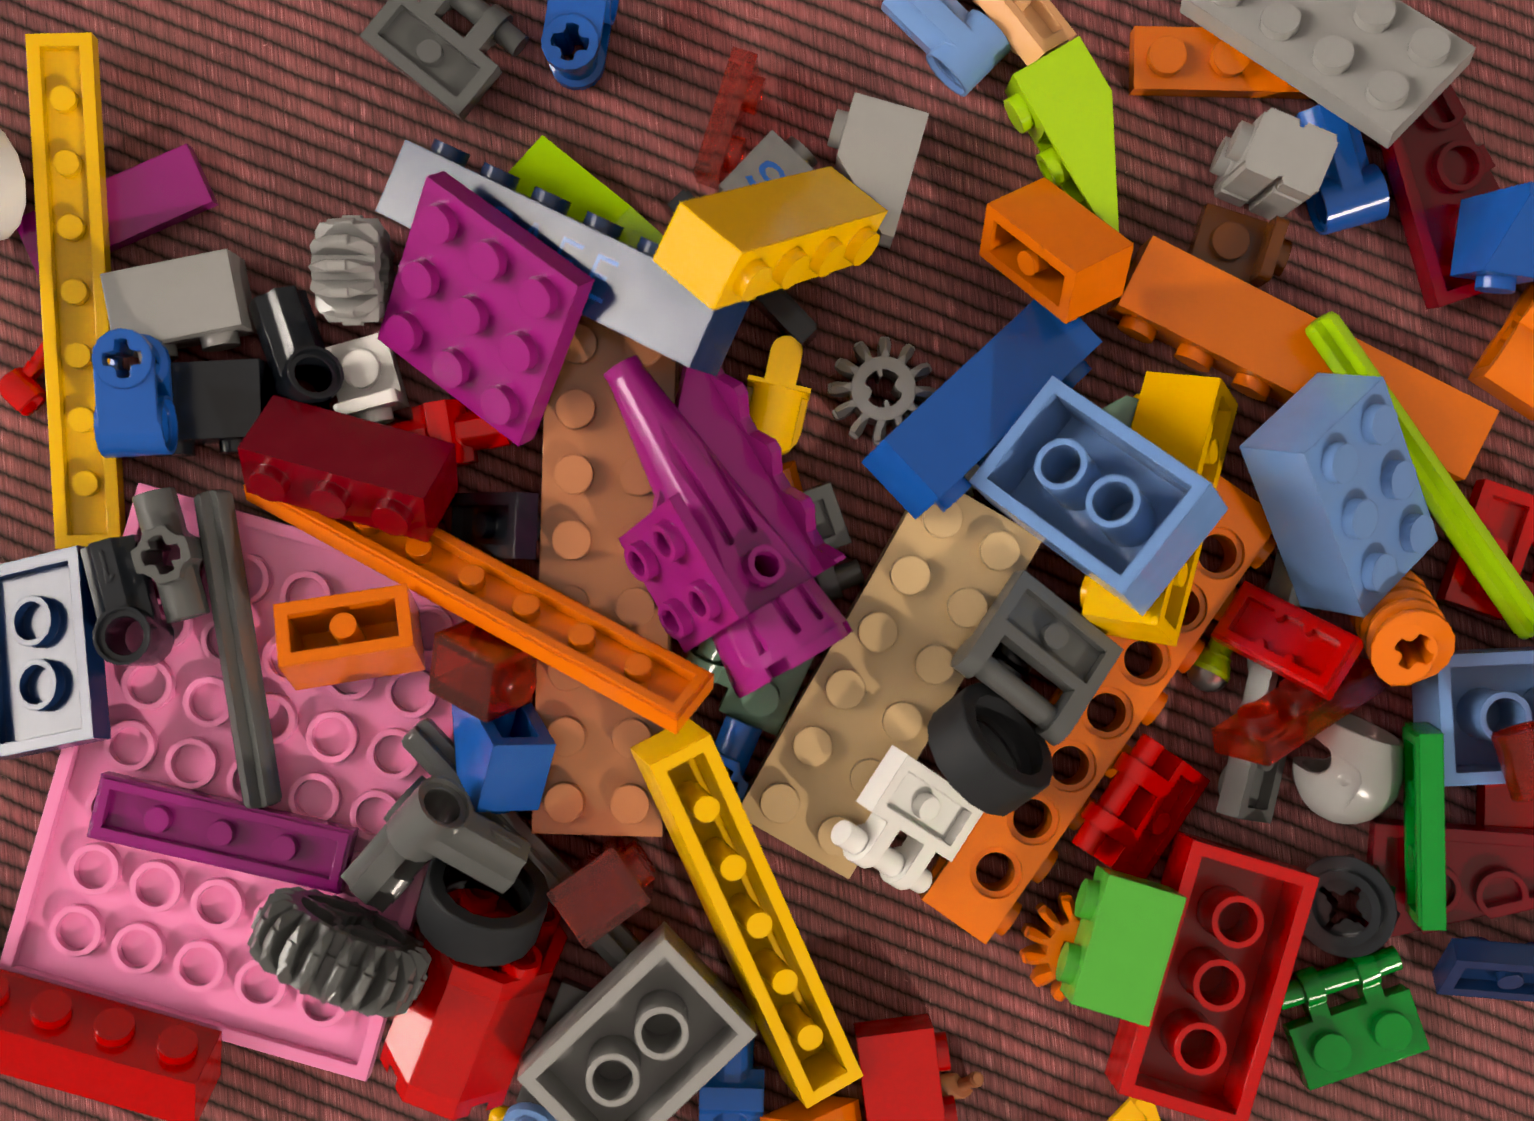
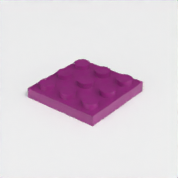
(483, 307)

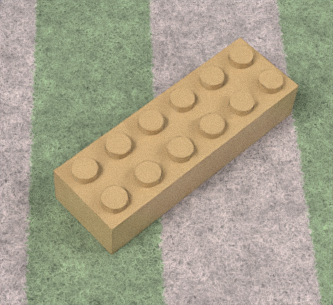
(886, 674)

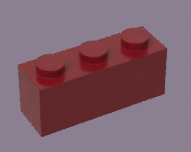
(349, 468)

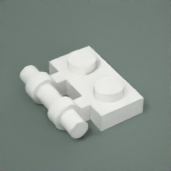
(917, 802)

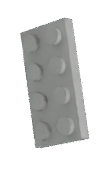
(1357, 58)

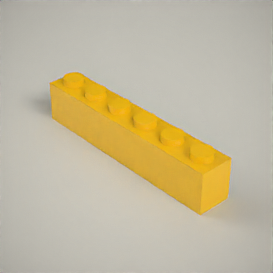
(747, 911)

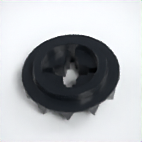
(1351, 935)

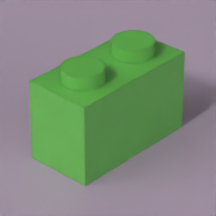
(1120, 944)

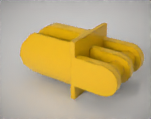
(776, 400)

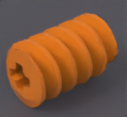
(1406, 634)

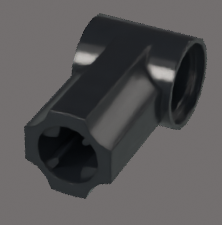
(295, 347)
(122, 598)

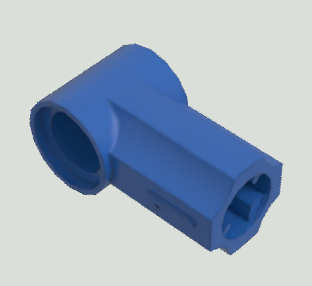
(1352, 188)

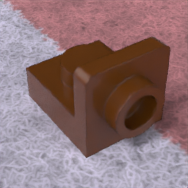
(1241, 244)

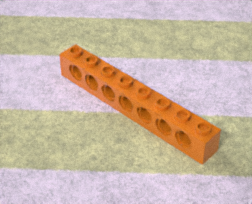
(1139, 699)

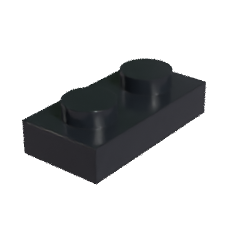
(496, 522)

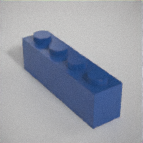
(976, 407)

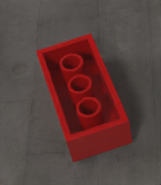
(1219, 982)

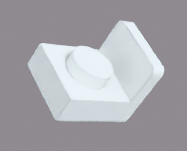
(371, 380)

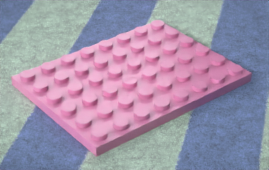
(179, 929)

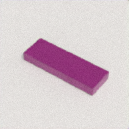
(144, 200)

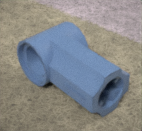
(957, 42)

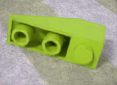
(1071, 121)

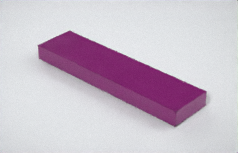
(222, 832)

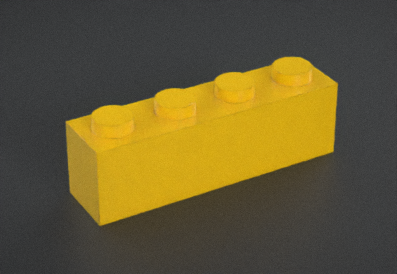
(769, 236)
(1193, 424)

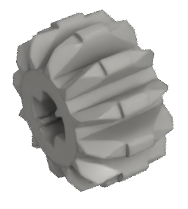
(351, 269)
(859, 393)

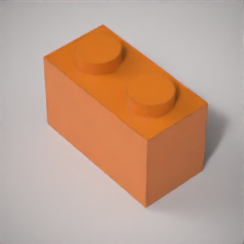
(1055, 249)
(349, 637)

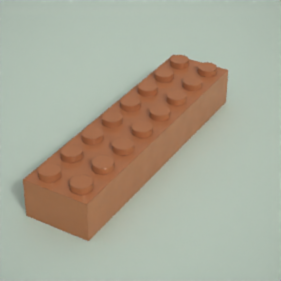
(588, 501)

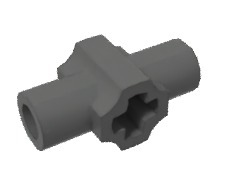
(163, 526)

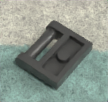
(1051, 641)

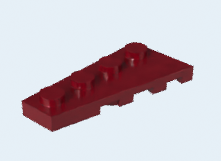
(1429, 175)

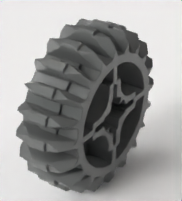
(339, 952)

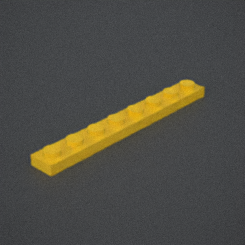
(71, 257)

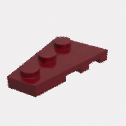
(1485, 869)

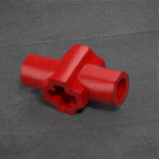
(456, 424)

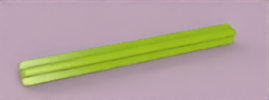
(1441, 493)

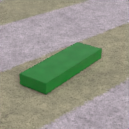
(1424, 825)

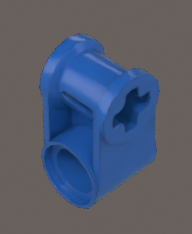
(574, 24)
(134, 406)

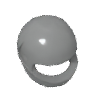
(1357, 778)

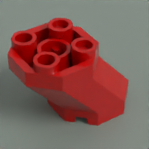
(471, 1021)

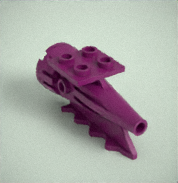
(727, 533)

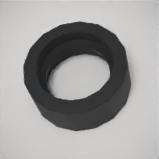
(989, 750)
(474, 937)

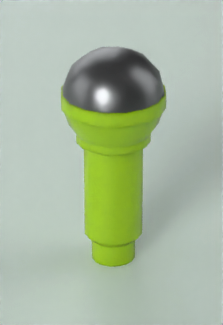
(1211, 668)

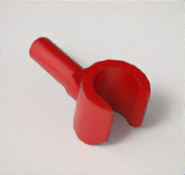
(20, 385)

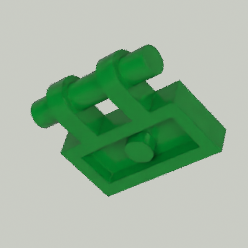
(1355, 1034)

